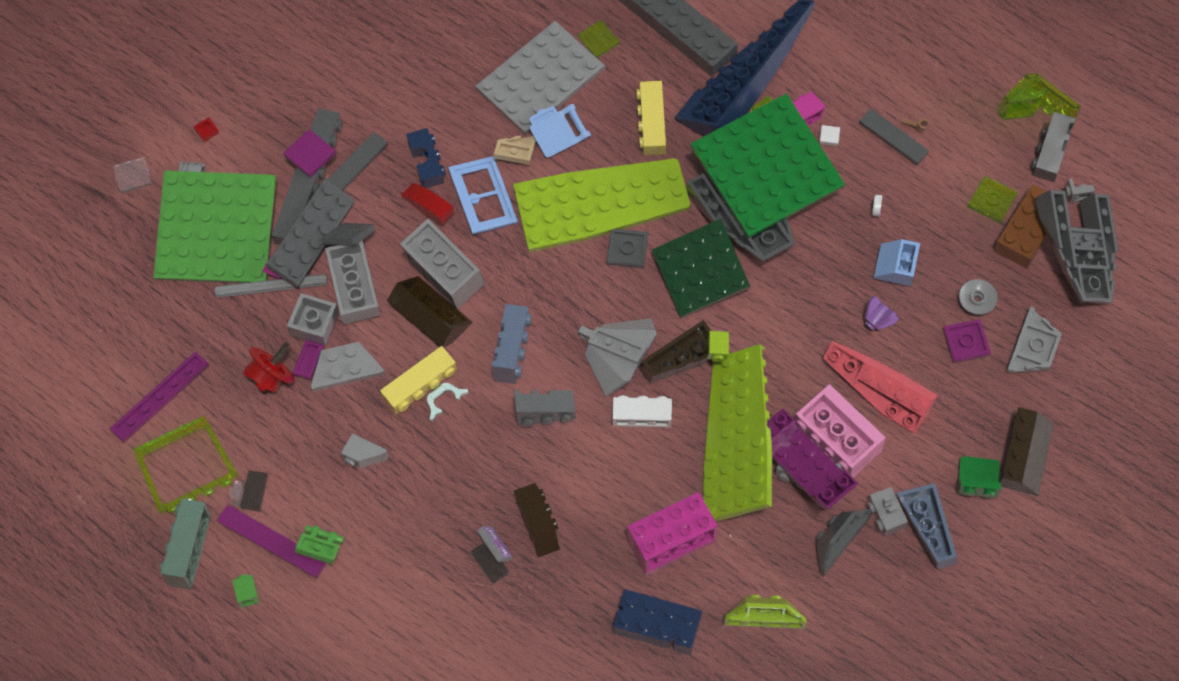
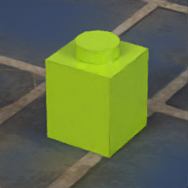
(717, 346)

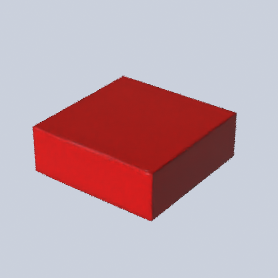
(206, 129)

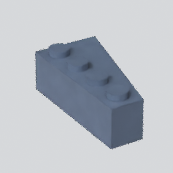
(507, 359)
(927, 518)

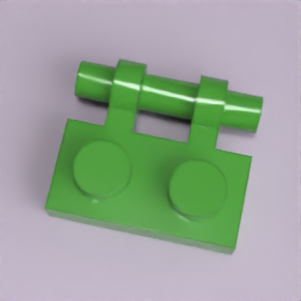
(318, 548)

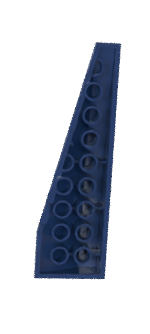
(744, 80)

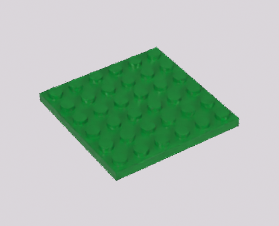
(767, 165)

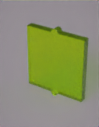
(598, 39)

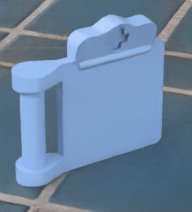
(553, 130)

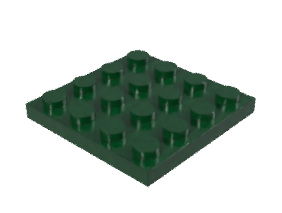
(701, 268)

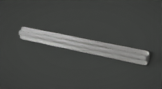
(269, 285)

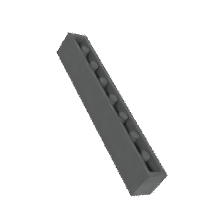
(326, 126)

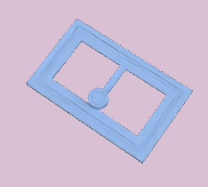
(467, 201)

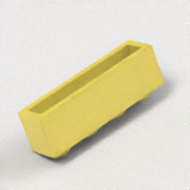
(652, 118)
(418, 380)

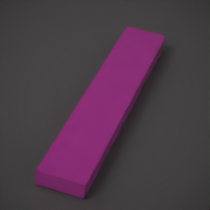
(159, 397)
(269, 540)

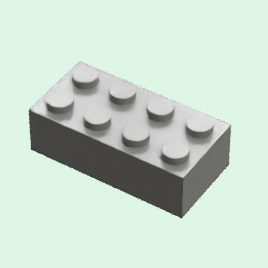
(352, 282)

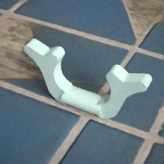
(437, 392)

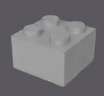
(313, 319)

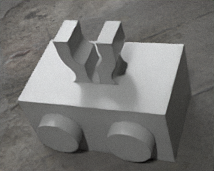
(887, 512)

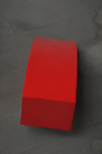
(428, 203)

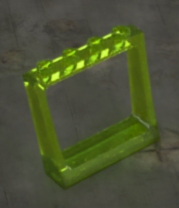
(171, 437)

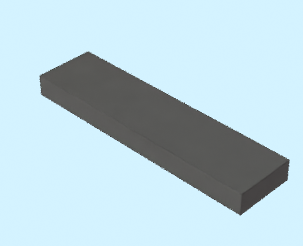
(893, 137)
(358, 161)

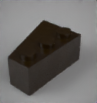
(537, 519)

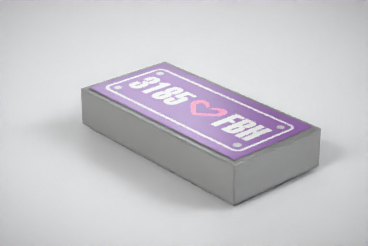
(495, 544)

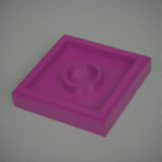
(309, 153)
(966, 341)

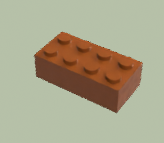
(1024, 232)

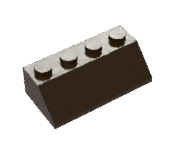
(428, 310)
(1027, 452)

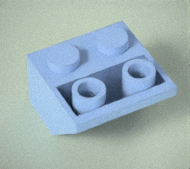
(897, 261)

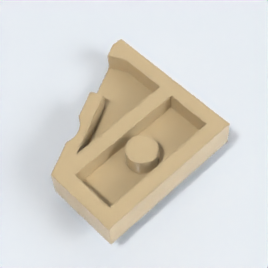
(515, 149)

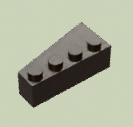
(678, 355)

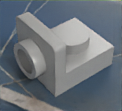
(1077, 193)

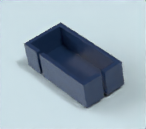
(657, 621)

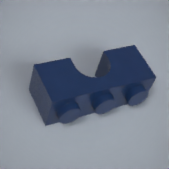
(430, 171)

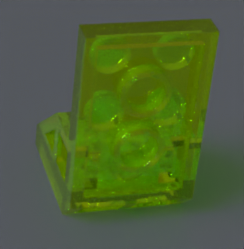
(1043, 93)

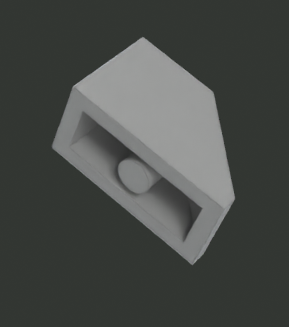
(362, 452)

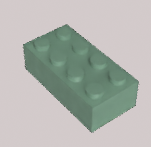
(185, 544)

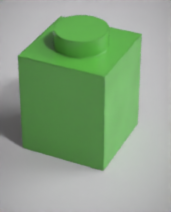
(246, 590)

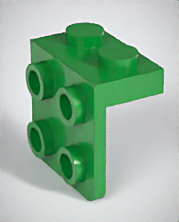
(979, 477)

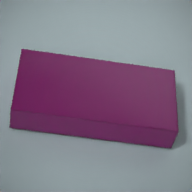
(308, 360)

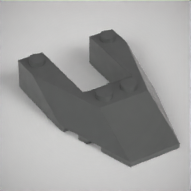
(762, 245)
(1086, 252)

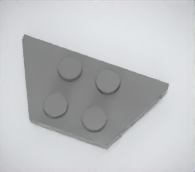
(1035, 345)
(343, 366)

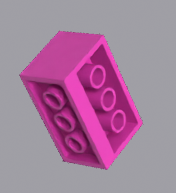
(672, 533)

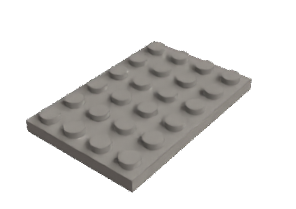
(540, 76)

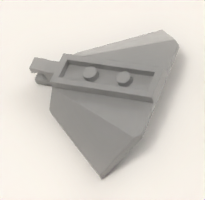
(617, 350)

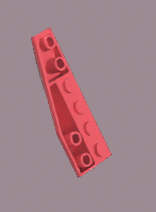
(882, 386)

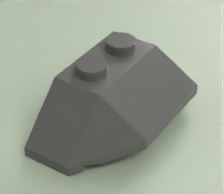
(839, 536)

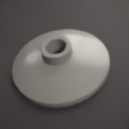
(978, 289)

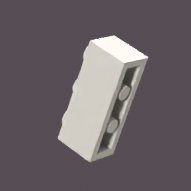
(642, 411)

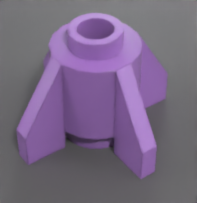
(879, 315)

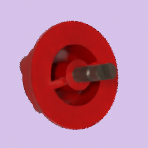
(268, 369)

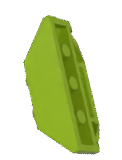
(765, 612)

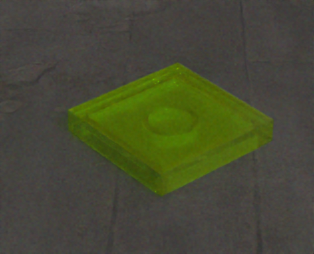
(992, 199)

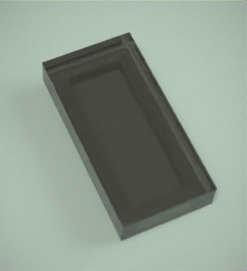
(254, 491)
(492, 568)

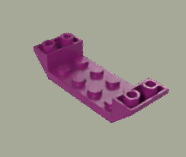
(807, 462)

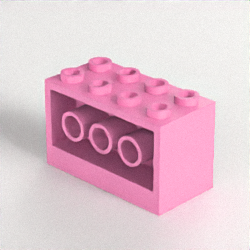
(840, 431)

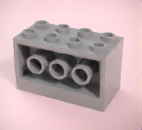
(442, 264)

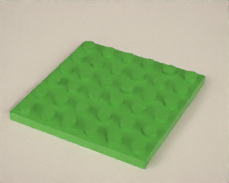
(214, 227)

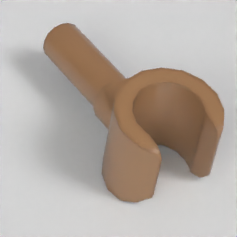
(919, 128)

